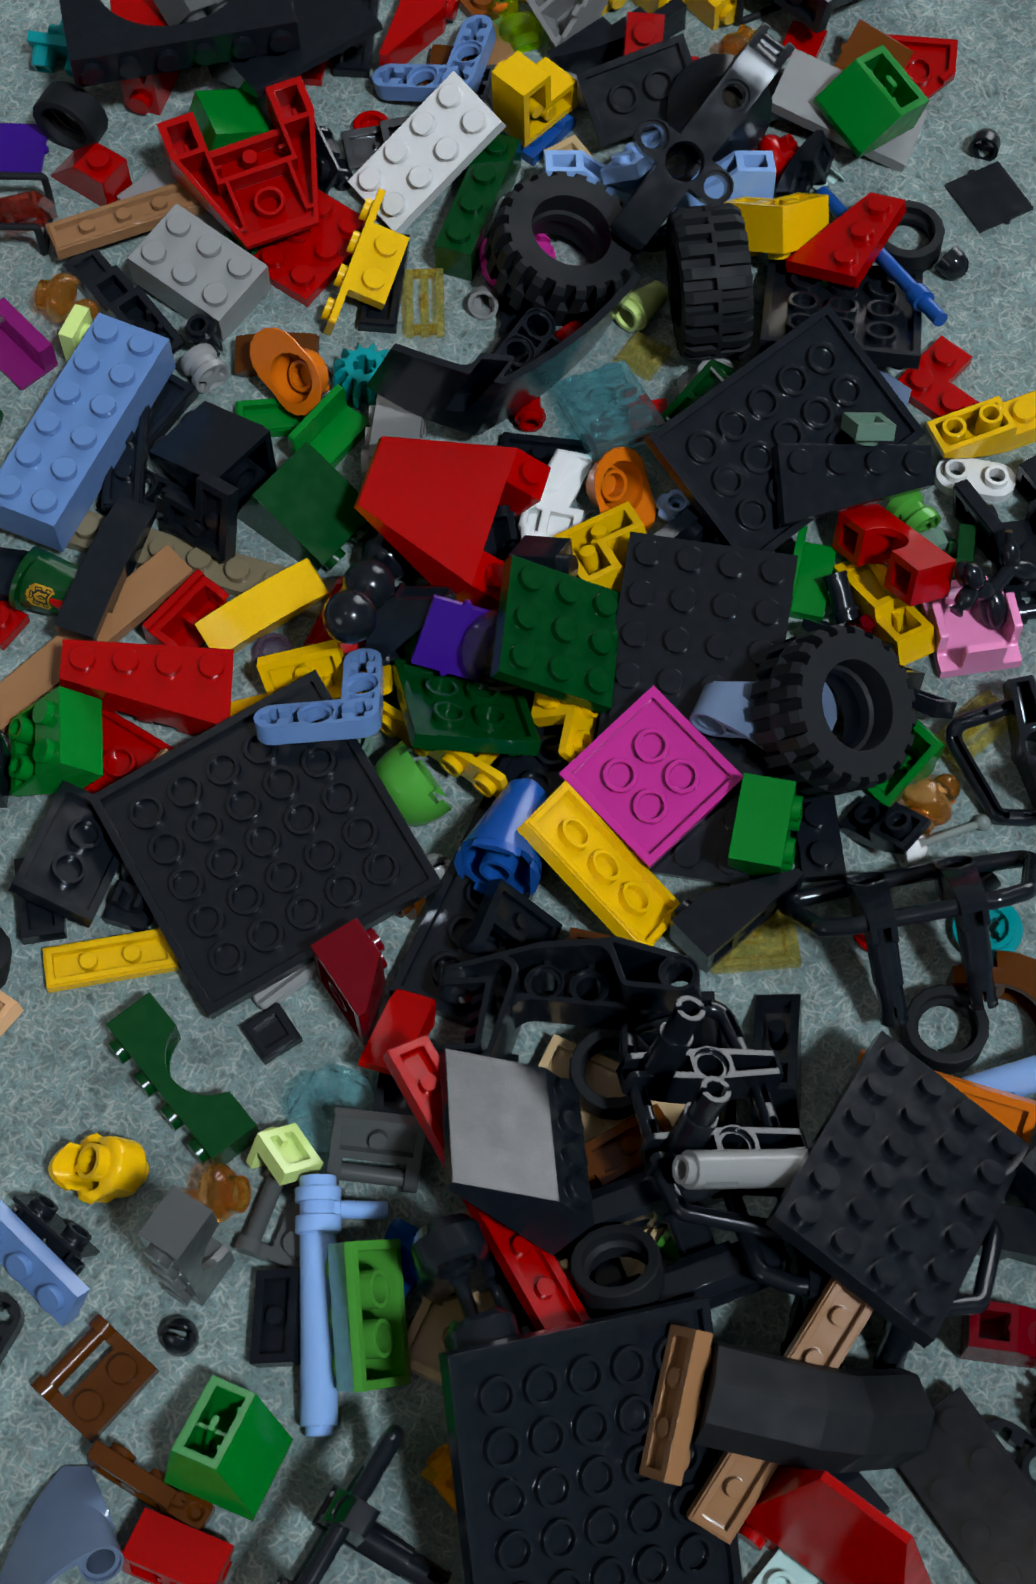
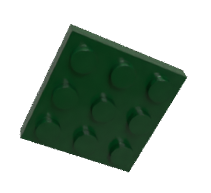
(556, 635)
(462, 714)

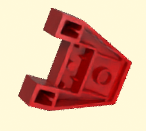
(259, 184)
(440, 504)
(831, 1531)

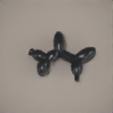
(992, 603)

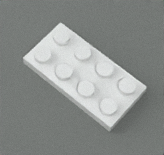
(427, 152)

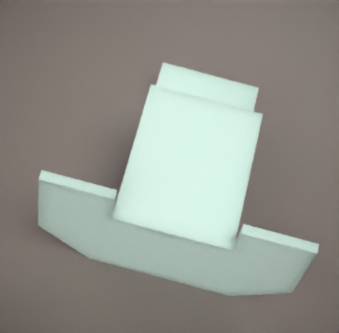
(832, 177)

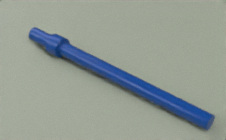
(916, 293)

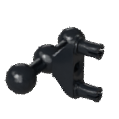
(374, 607)

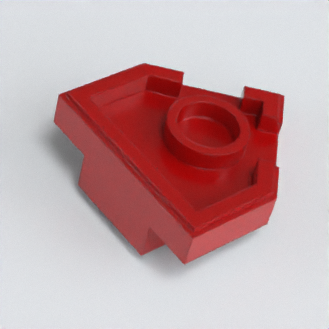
(931, 63)

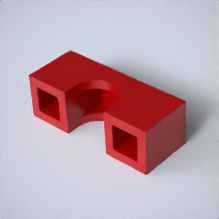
(916, 566)

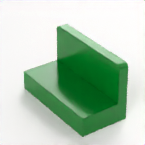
(330, 428)
(809, 591)

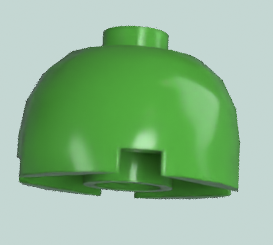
(411, 786)

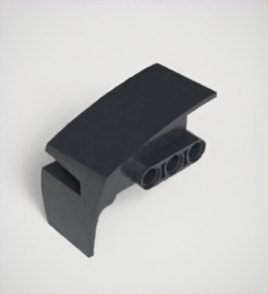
(492, 386)

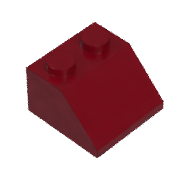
(353, 974)

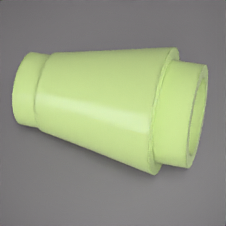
(641, 306)

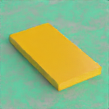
(599, 867)

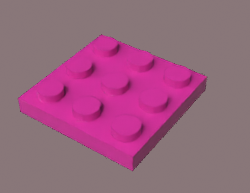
(651, 776)

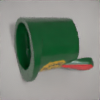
(41, 582)

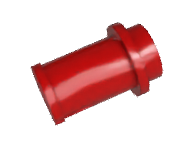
(531, 417)

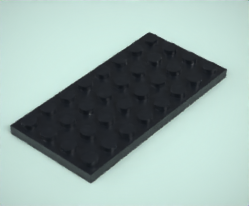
(691, 620)

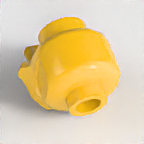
(100, 1168)

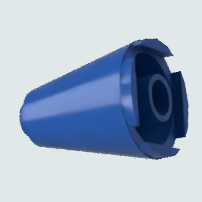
(496, 847)

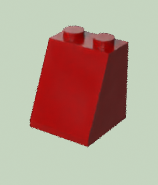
(149, 92)

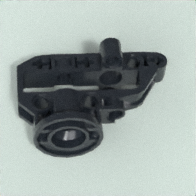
(702, 132)

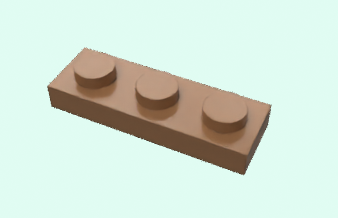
(676, 1405)

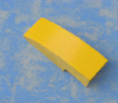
(263, 607)
(893, 618)

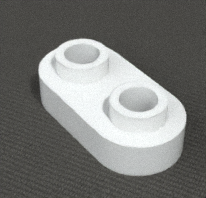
(979, 475)

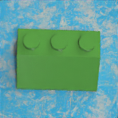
(368, 1315)

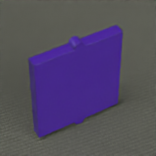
(22, 147)
(442, 633)

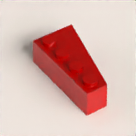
(153, 682)

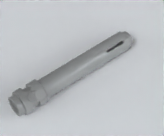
(736, 1168)

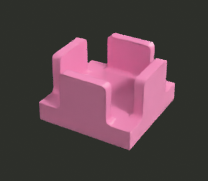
(966, 643)

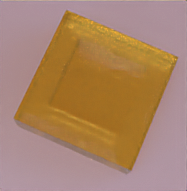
(644, 356)

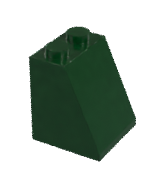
(306, 510)

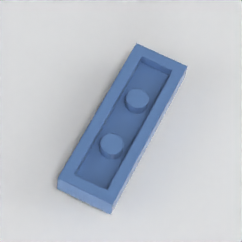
(39, 1269)

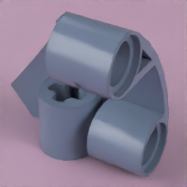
(725, 708)
(65, 1530)

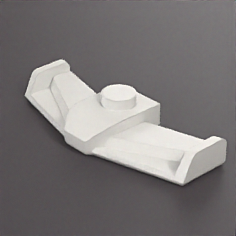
(563, 484)

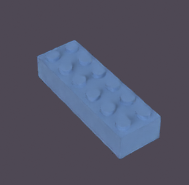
(81, 430)

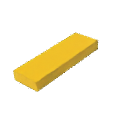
(108, 960)

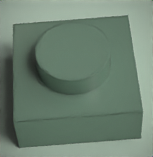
(868, 427)

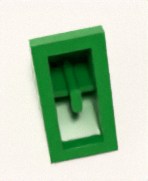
(918, 765)

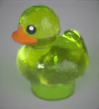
(518, 28)

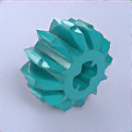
(355, 371)

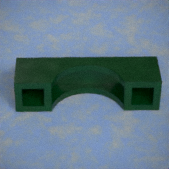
(472, 210)
(214, 1122)

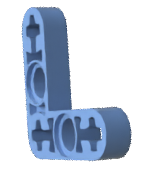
(400, 81)
(343, 718)

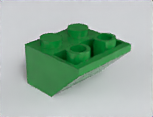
(872, 101)
(56, 742)
(763, 826)
(228, 1449)

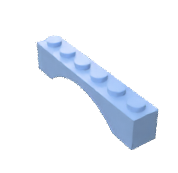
(750, 170)

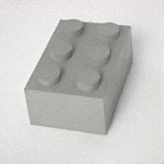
(199, 271)

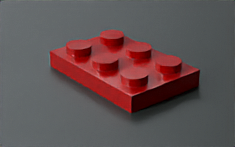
(311, 258)

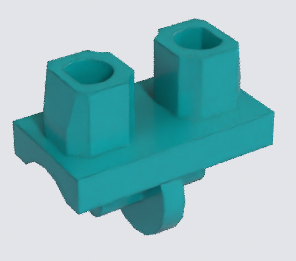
(48, 47)

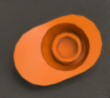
(291, 372)
(621, 478)

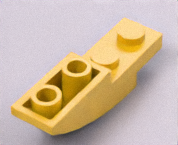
(986, 428)

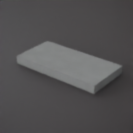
(794, 97)

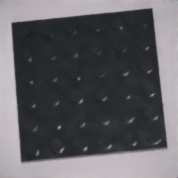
(261, 849)
(552, 1455)

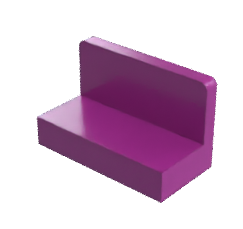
(23, 349)

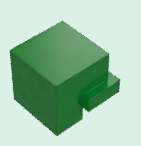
(227, 116)

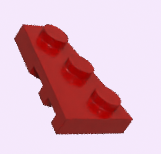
(850, 243)

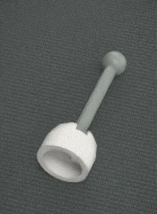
(920, 847)

